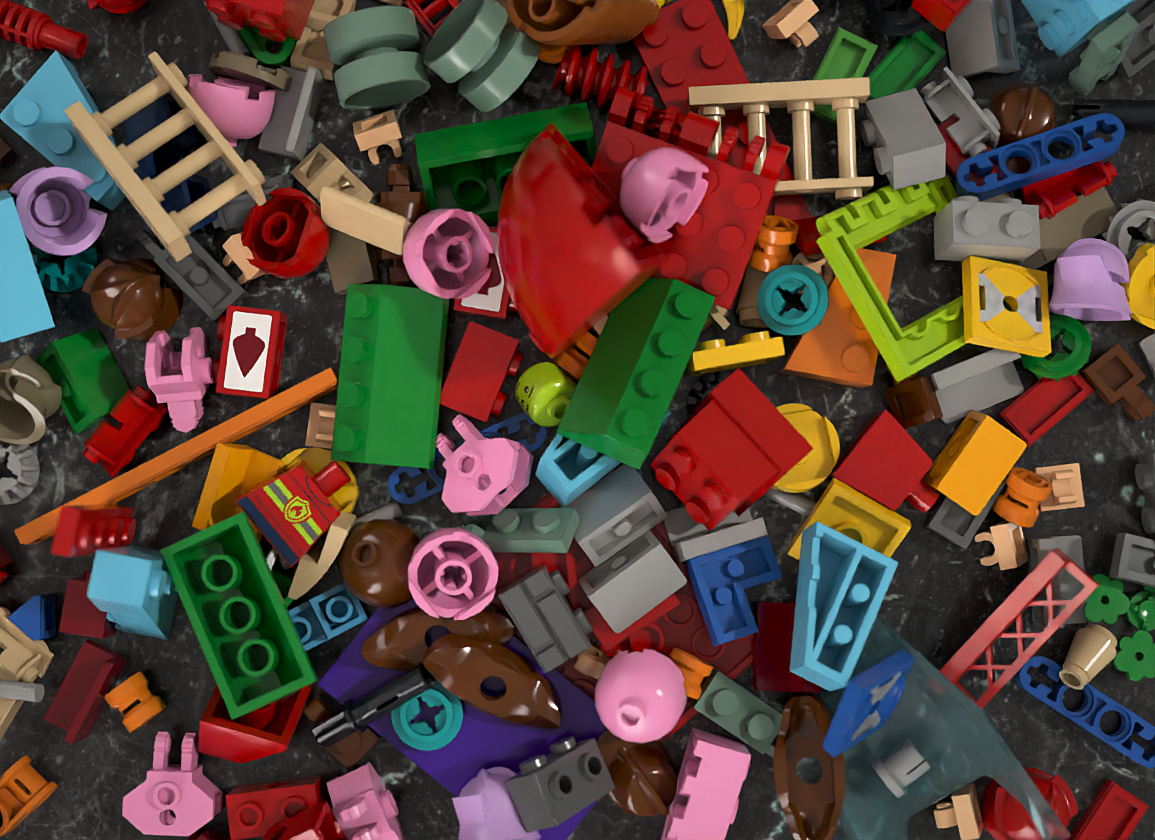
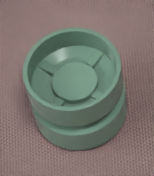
(482, 53)
(376, 57)

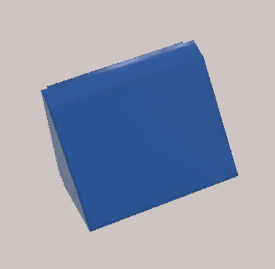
(37, 616)

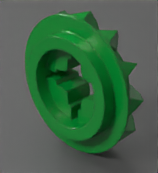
(1075, 342)

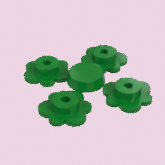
(1138, 612)

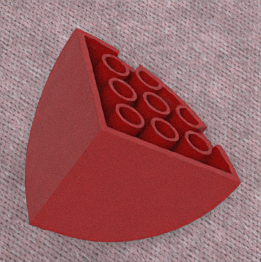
(566, 244)

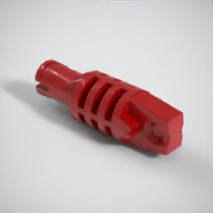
(38, 31)

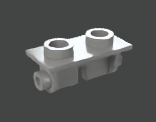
(955, 99)

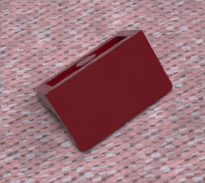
(773, 650)
(84, 690)

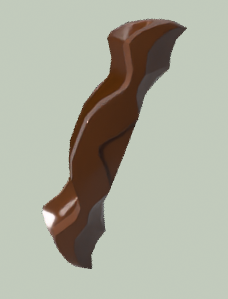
(402, 644)
(464, 663)
(808, 808)

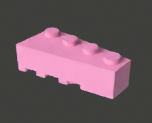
(707, 787)

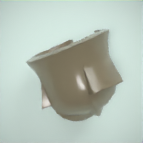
(25, 400)

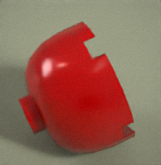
(286, 234)

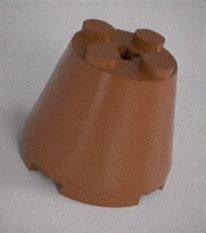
(582, 20)

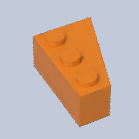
(841, 346)

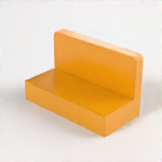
(974, 462)
(231, 473)

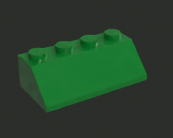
(472, 162)
(636, 369)
(390, 376)
(239, 615)

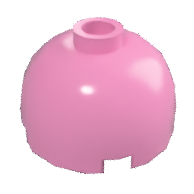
(233, 105)
(661, 190)
(448, 253)
(452, 573)
(640, 695)

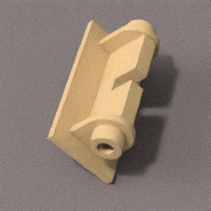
(22, 656)

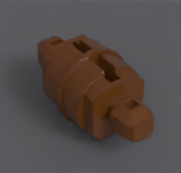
(406, 204)

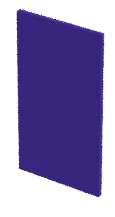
(482, 738)

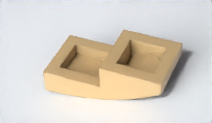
(312, 46)
(324, 169)
(318, 558)

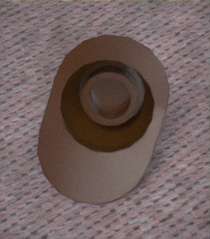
(1021, 113)
(641, 775)

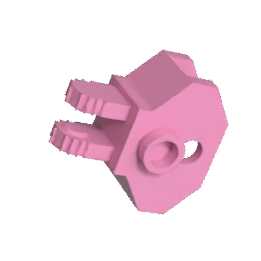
(180, 376)
(482, 470)
(173, 788)
(364, 806)

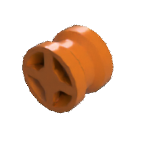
(693, 671)

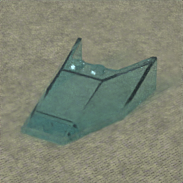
(949, 734)

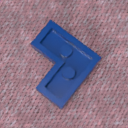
(720, 586)

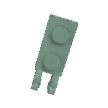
(1104, 53)
(526, 529)
(739, 711)

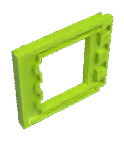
(865, 222)

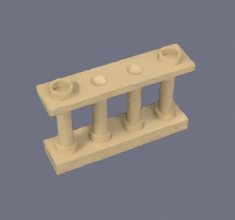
(800, 101)
(148, 193)

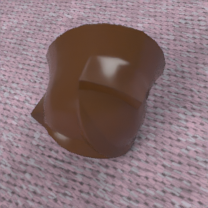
(131, 298)

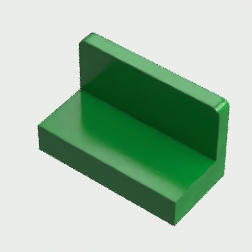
(87, 377)

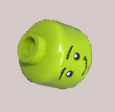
(545, 393)

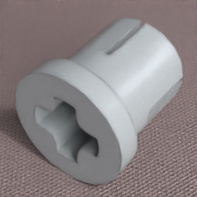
(901, 767)

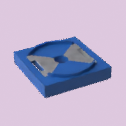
(868, 702)

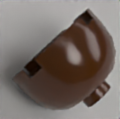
(377, 561)

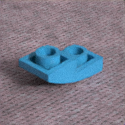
(327, 616)

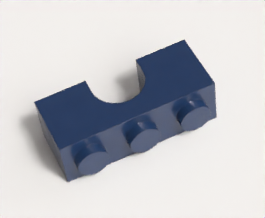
(167, 156)

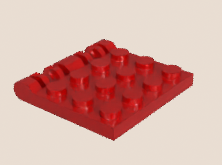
(722, 232)

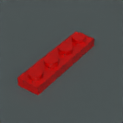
(92, 528)

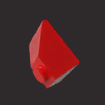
(251, 735)

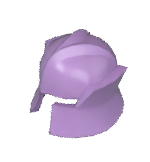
(57, 210)
(1088, 282)
(488, 810)

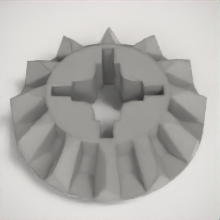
(1136, 214)
(25, 465)

